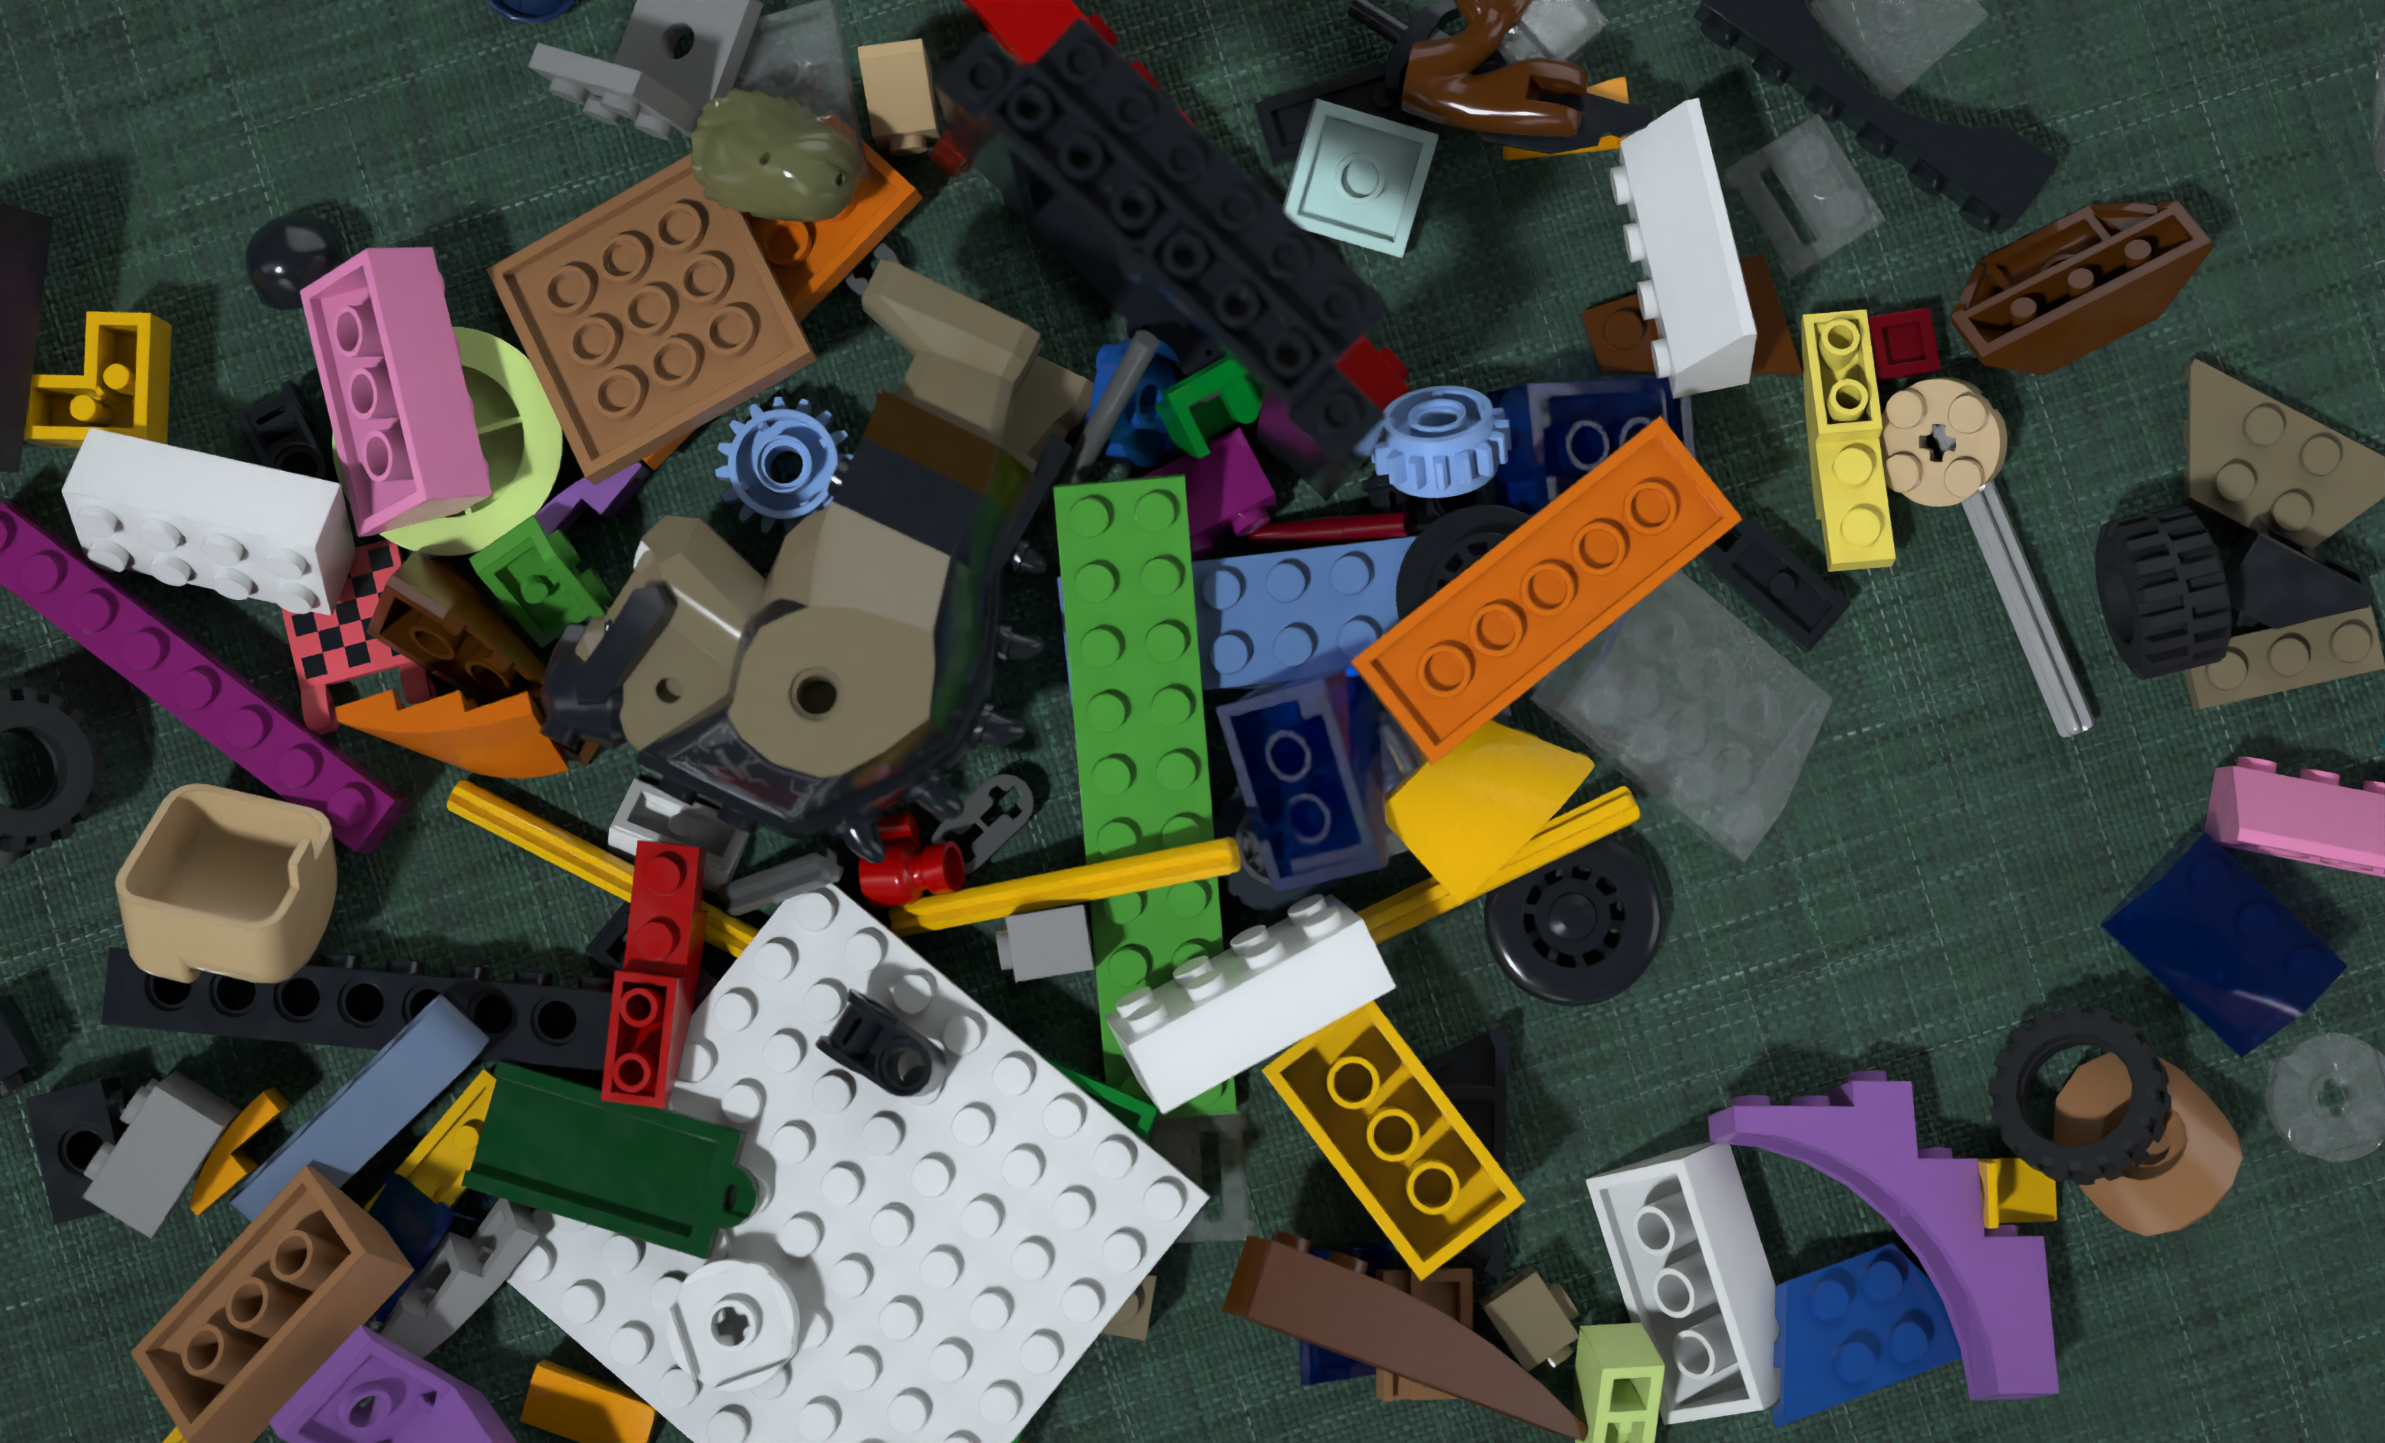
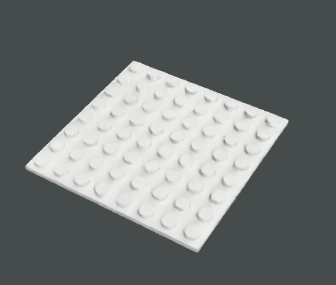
(933, 1241)

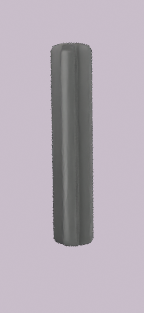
(780, 882)

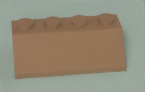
(270, 1311)

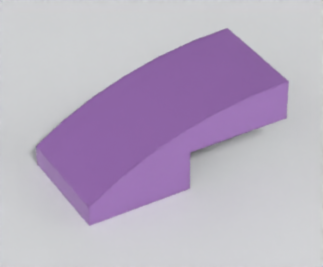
(604, 497)

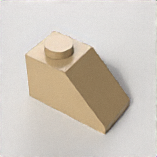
(899, 96)

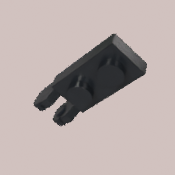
(1777, 584)

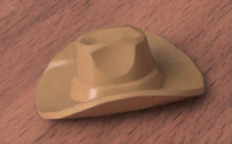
(2185, 1170)

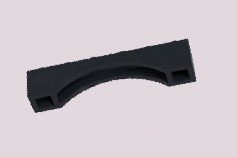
(1979, 168)

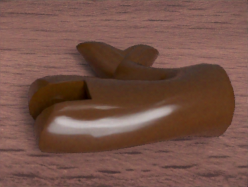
(1498, 101)

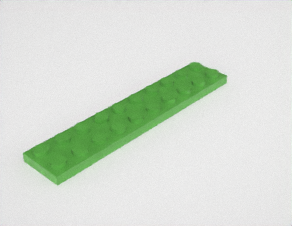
(1138, 735)

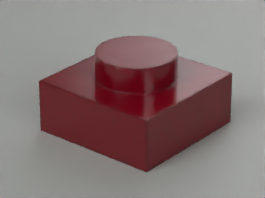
(1903, 344)

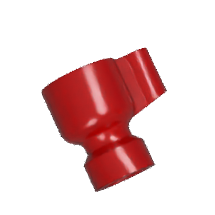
(907, 869)

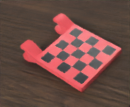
(340, 650)

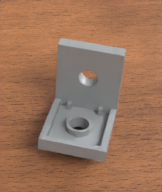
(646, 79)

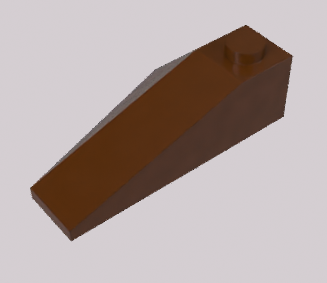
(458, 637)

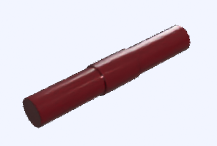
(1331, 530)

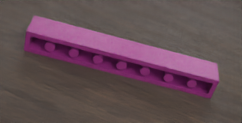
(193, 682)

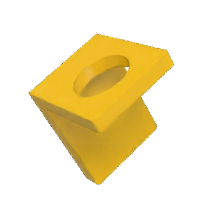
(2015, 1192)

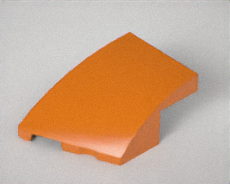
(485, 740)

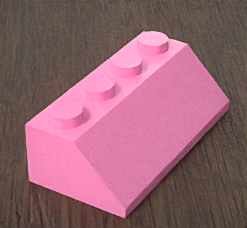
(395, 389)
(2298, 817)

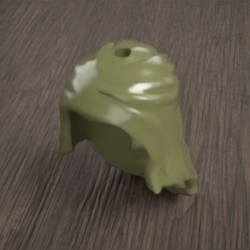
(772, 158)

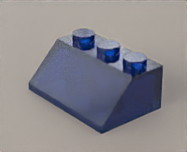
(2222, 944)

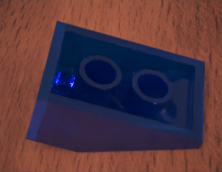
(1574, 426)
(1311, 776)

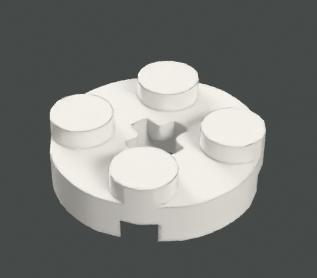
(718, 1359)

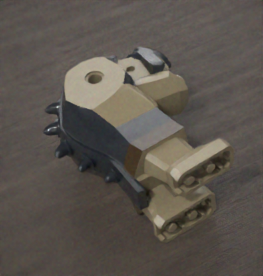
(882, 613)

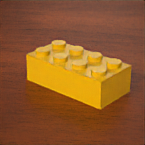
(1393, 1137)

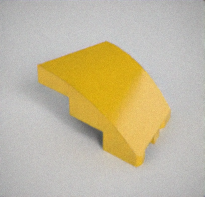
(1482, 803)

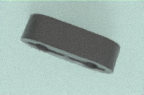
(998, 832)

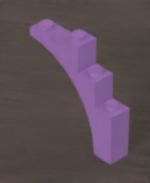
(1985, 1276)

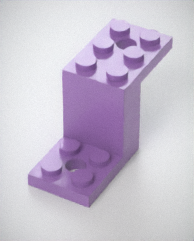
(408, 1404)

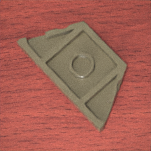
(2271, 461)

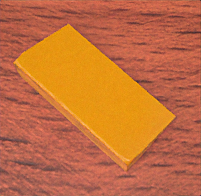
(586, 1407)

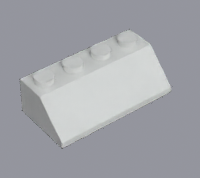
(1685, 254)
(1694, 1278)

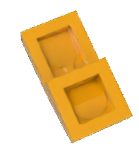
(229, 1161)

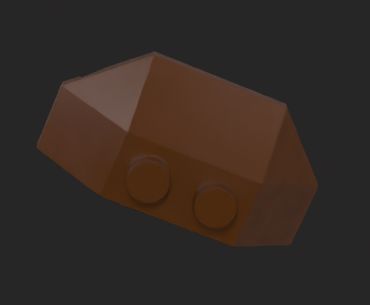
(2078, 284)

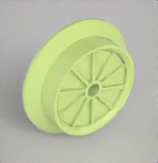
(516, 438)

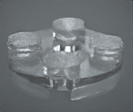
(2298, 1079)

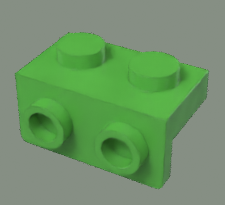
(539, 580)

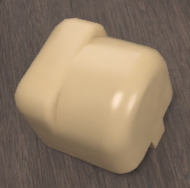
(228, 886)

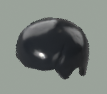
(289, 257)

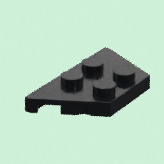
(1476, 1085)

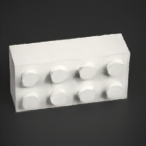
(210, 522)
(1248, 1000)

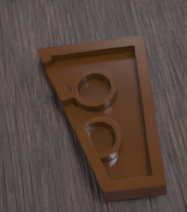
(1623, 339)

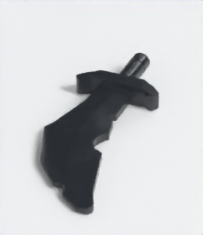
(1599, 114)

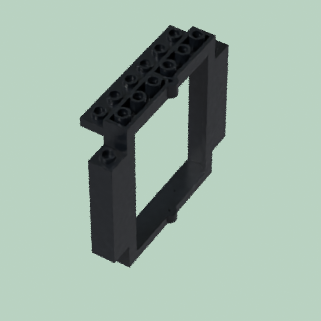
(1176, 239)

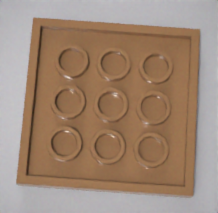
(649, 319)

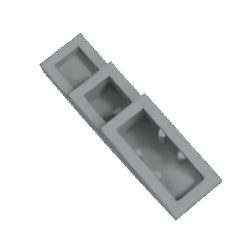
(458, 1280)

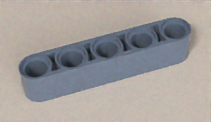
(371, 1104)

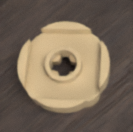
(1966, 416)

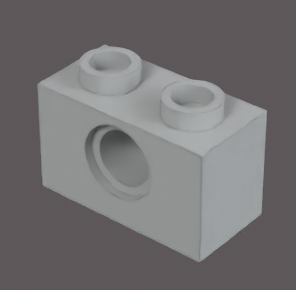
(1047, 943)

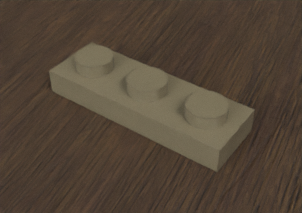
(2289, 659)

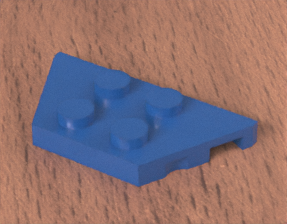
(1856, 1331)

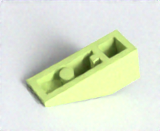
(1617, 1383)

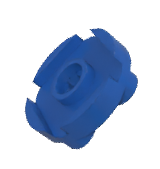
(1138, 435)

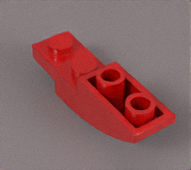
(659, 974)

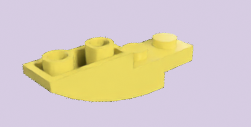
(1844, 440)

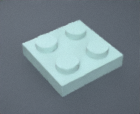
(1359, 177)

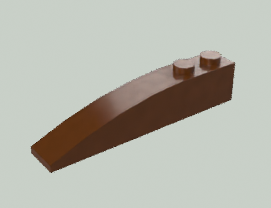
(1385, 1328)

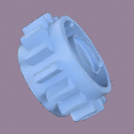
(1441, 441)
(756, 448)

